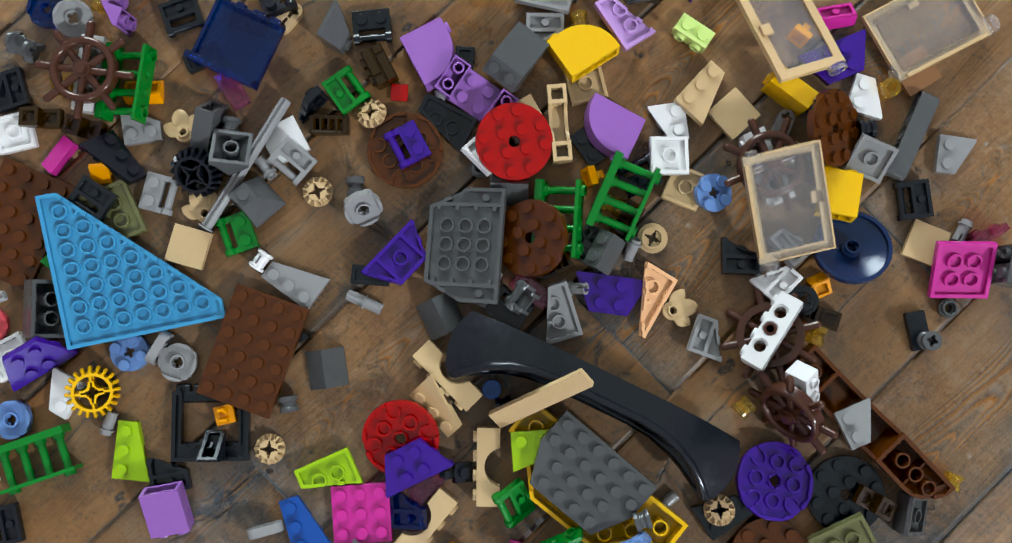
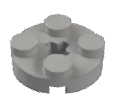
(70, 7)
(362, 198)
(168, 366)

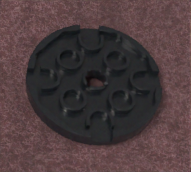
(831, 479)

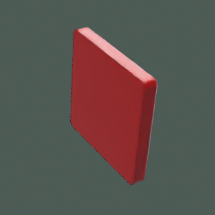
(399, 92)

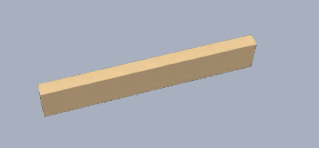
(541, 398)

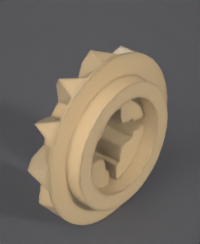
(377, 116)
(325, 196)
(660, 235)
(276, 443)
(713, 517)

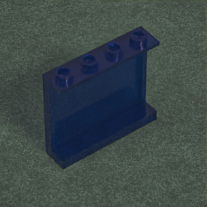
(237, 42)

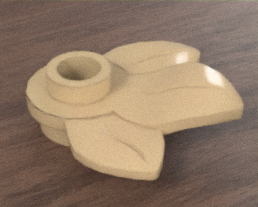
(180, 124)
(198, 206)
(681, 306)

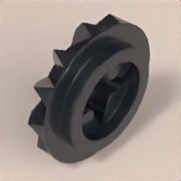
(812, 299)

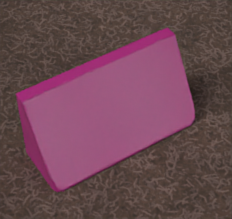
(838, 15)
(60, 155)

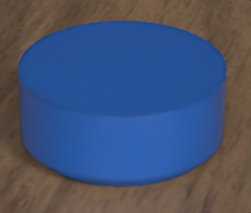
(491, 389)

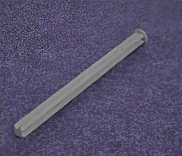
(236, 179)

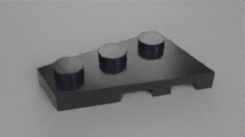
(713, 531)

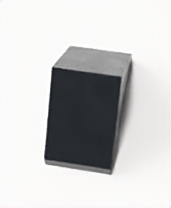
(213, 446)

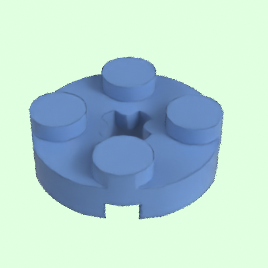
(722, 196)
(126, 362)
(23, 416)

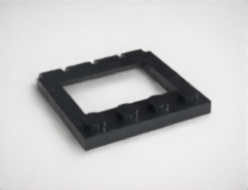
(189, 451)

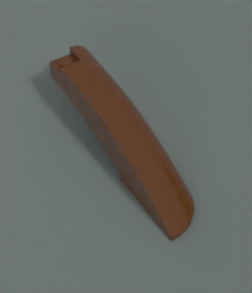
(889, 445)

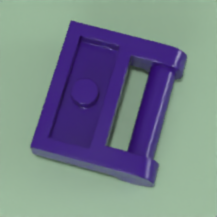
(413, 141)

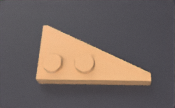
(655, 292)

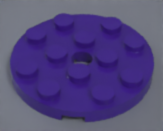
(793, 476)

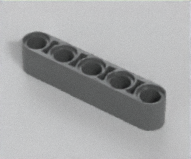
(912, 134)

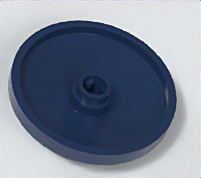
(860, 251)

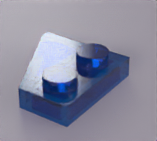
(407, 513)

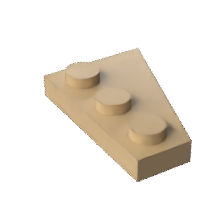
(432, 399)

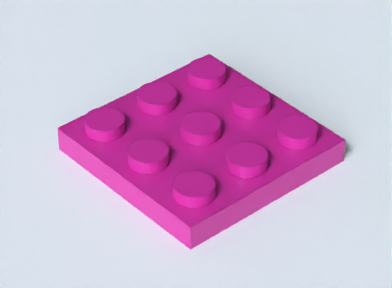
(962, 269)
(361, 513)

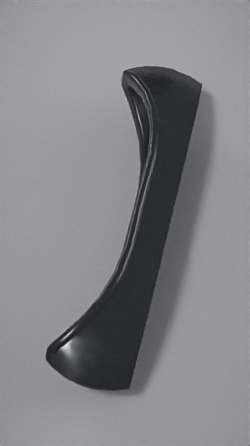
(696, 447)

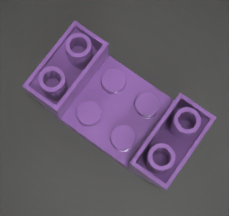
(119, 16)
(470, 90)

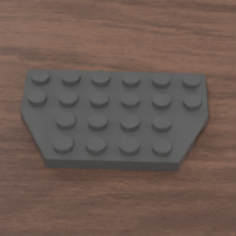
(467, 245)
(587, 476)

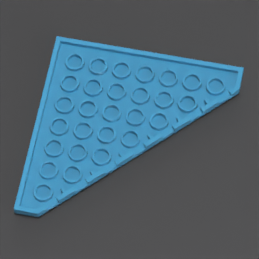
(112, 285)

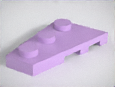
(622, 24)

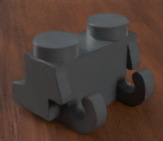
(19, 44)
(521, 298)

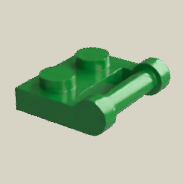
(340, 93)
(243, 232)
(519, 499)

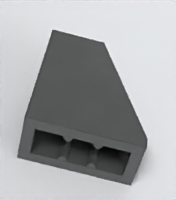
(206, 119)

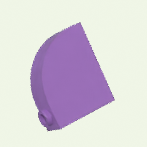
(430, 50)
(611, 126)

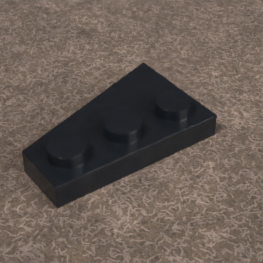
(449, 121)
(115, 156)

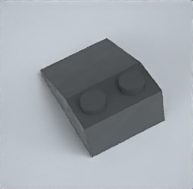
(515, 57)

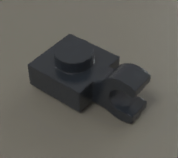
(460, 472)

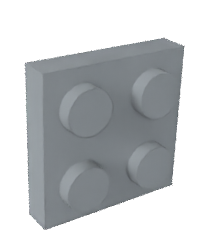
(871, 158)

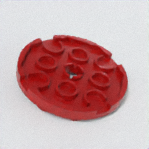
(494, 147)
(393, 419)

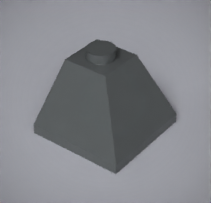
(334, 30)
(256, 200)

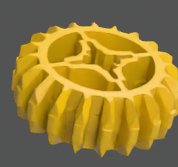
(92, 399)

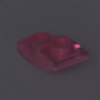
(233, 92)
(992, 232)
(540, 290)
(423, 490)

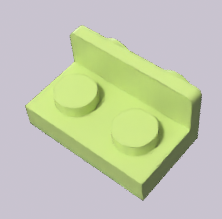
(692, 33)

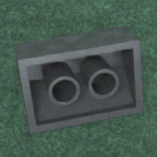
(41, 310)

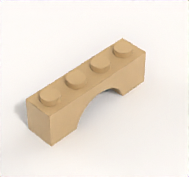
(558, 121)
(464, 393)
(487, 441)
(440, 505)

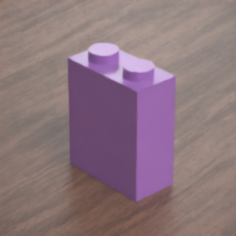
(166, 509)

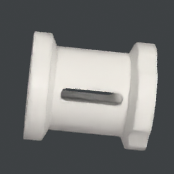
(260, 260)

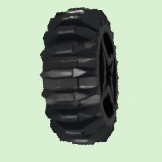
(185, 167)

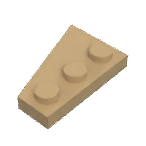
(700, 93)

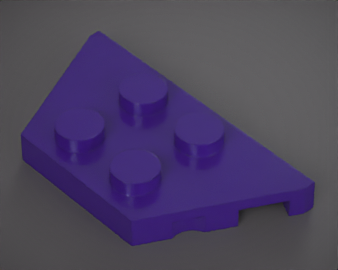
(853, 51)
(398, 258)
(610, 293)
(34, 360)
(412, 465)

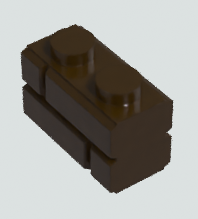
(379, 66)

